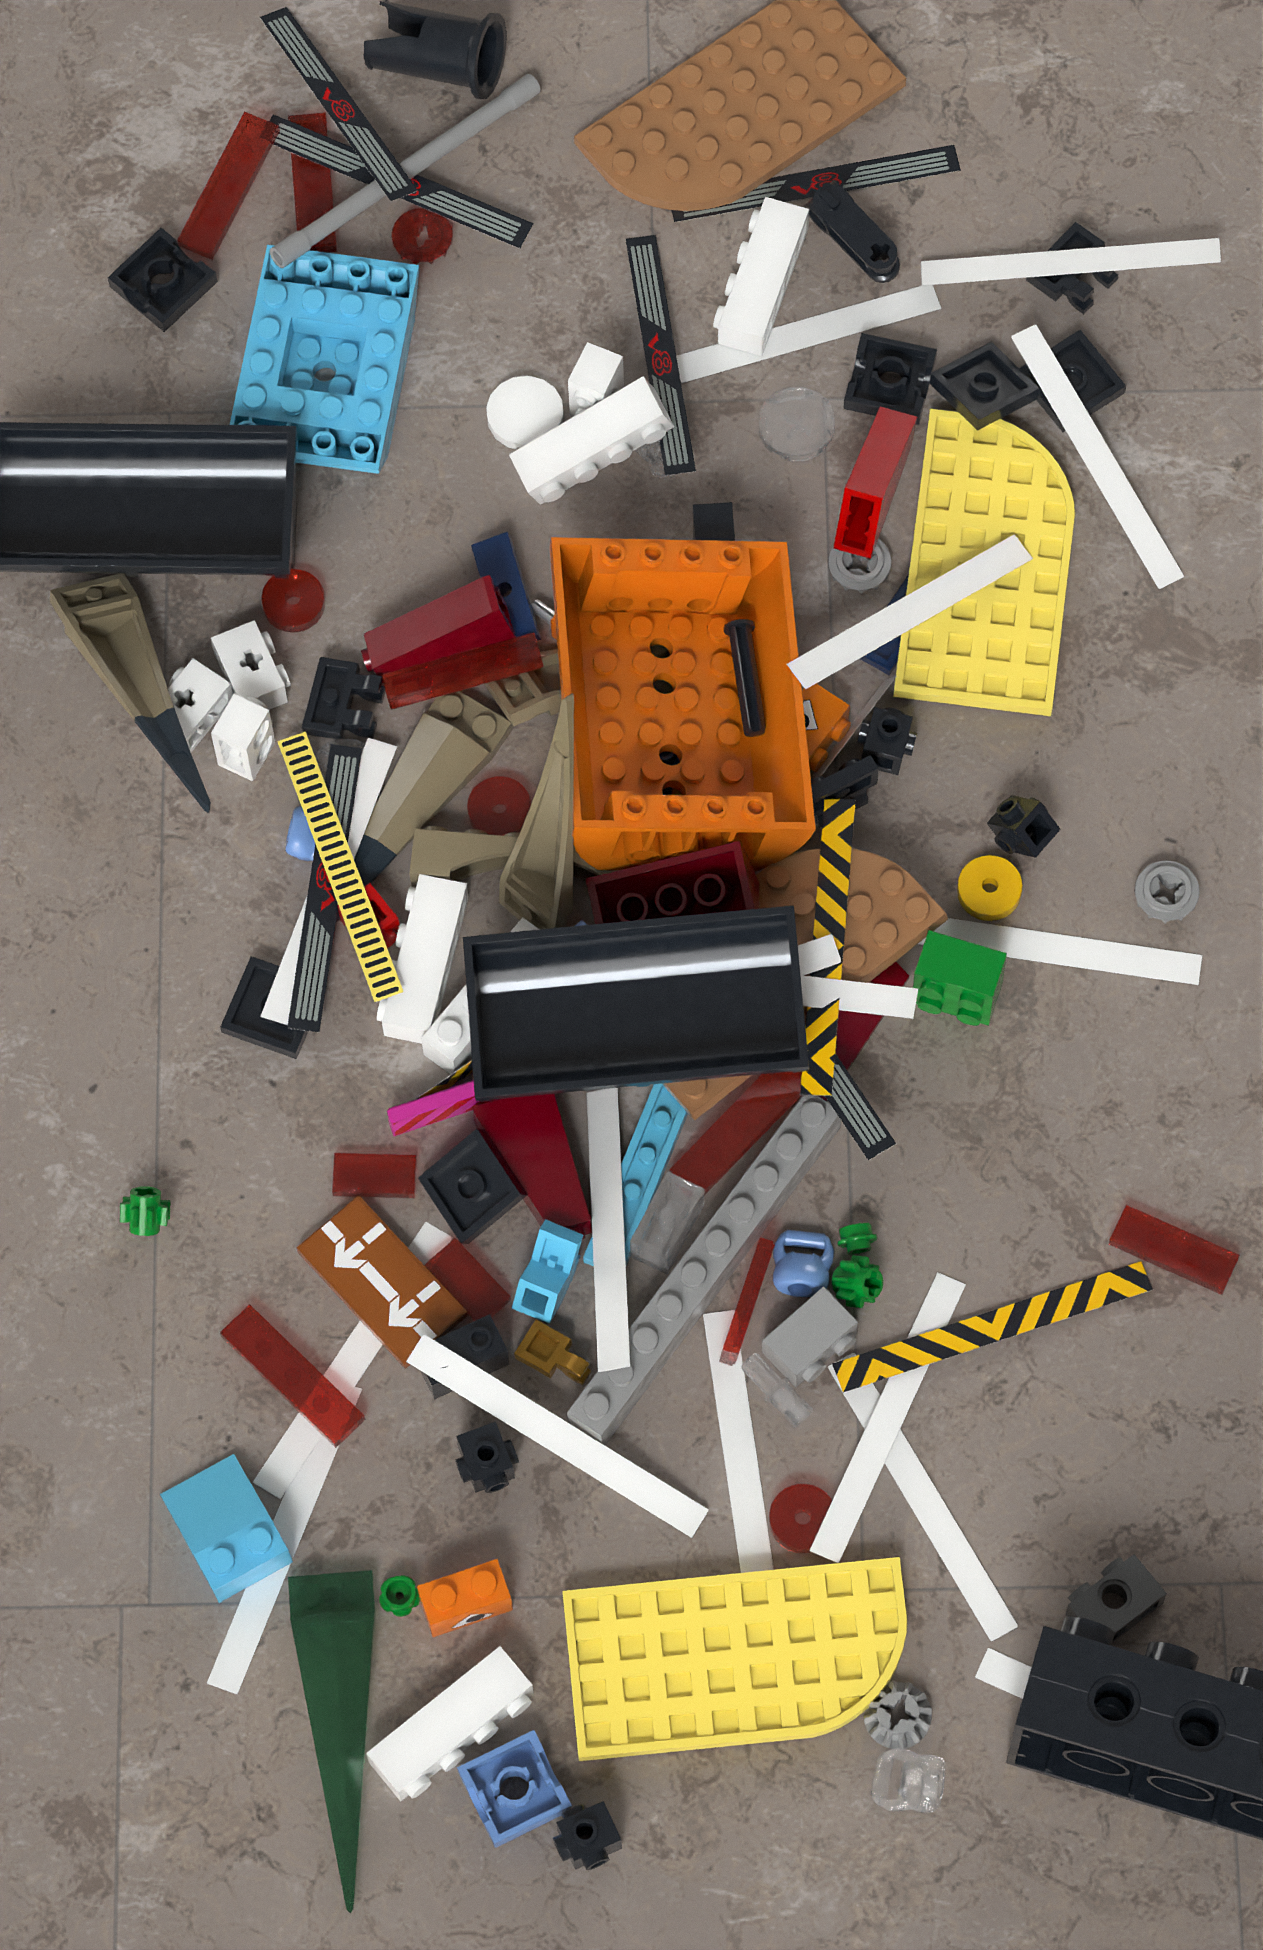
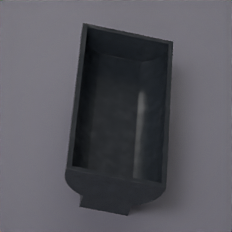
(147, 499)
(635, 1003)

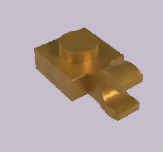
(549, 1350)

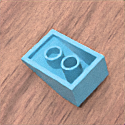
(226, 1528)

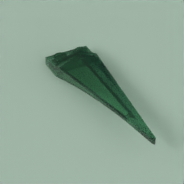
(334, 1648)

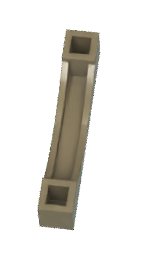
(465, 854)

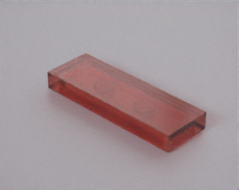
(1174, 1249)
(747, 1301)

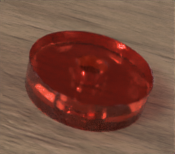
(293, 616)
(494, 792)
(787, 1505)

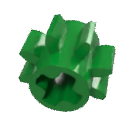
(145, 1211)
(857, 1281)

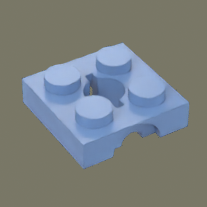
(506, 1817)

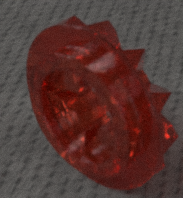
(411, 225)

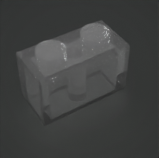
(667, 1222)

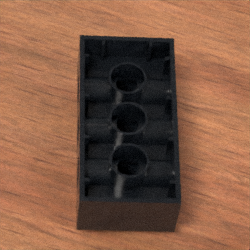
(1144, 1726)

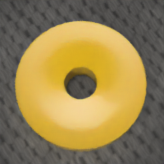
(993, 871)

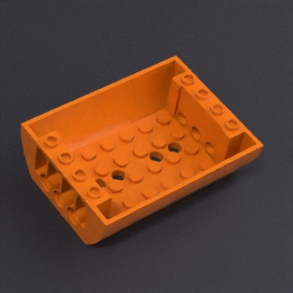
(679, 594)

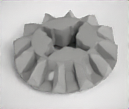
(877, 568)
(1172, 876)
(907, 1732)

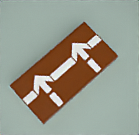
(380, 1280)

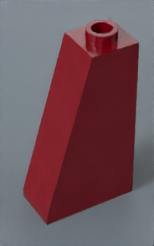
(444, 627)
(538, 1153)

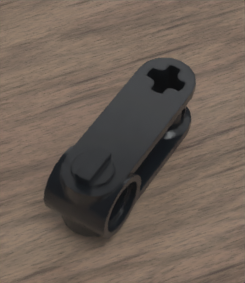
(854, 232)

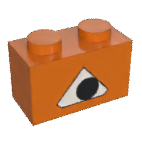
(824, 722)
(465, 1598)

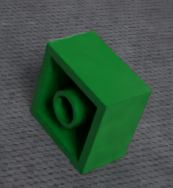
(958, 978)

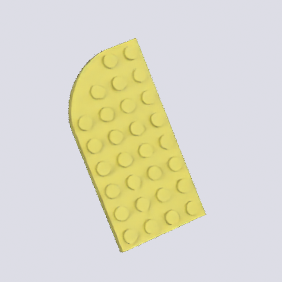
(1005, 638)
(731, 1656)

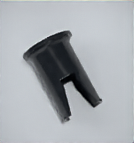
(441, 47)

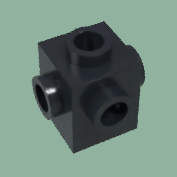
(887, 738)
(1023, 826)
(486, 1458)
(587, 1821)

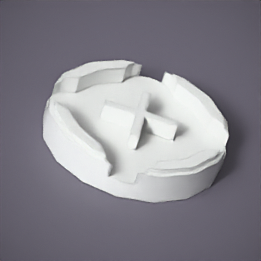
(523, 410)

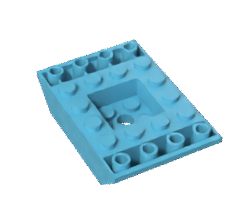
(339, 317)

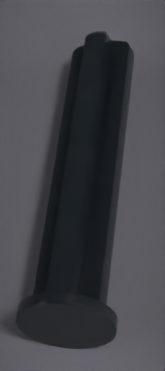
(746, 676)

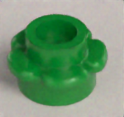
(856, 1238)
(395, 1585)

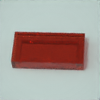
(374, 1175)
(467, 1281)

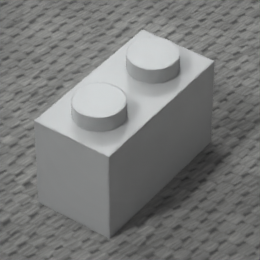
(810, 1338)

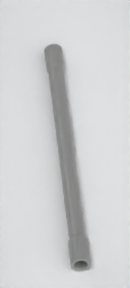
(302, 241)

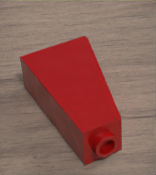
(874, 482)

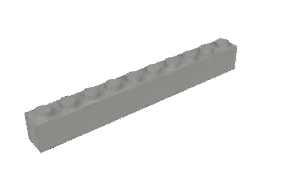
(707, 1266)

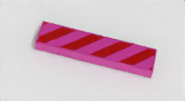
(432, 1108)

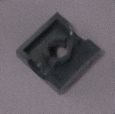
(168, 300)
(881, 355)

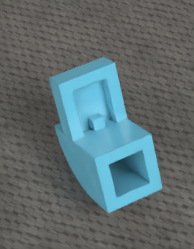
(548, 1272)

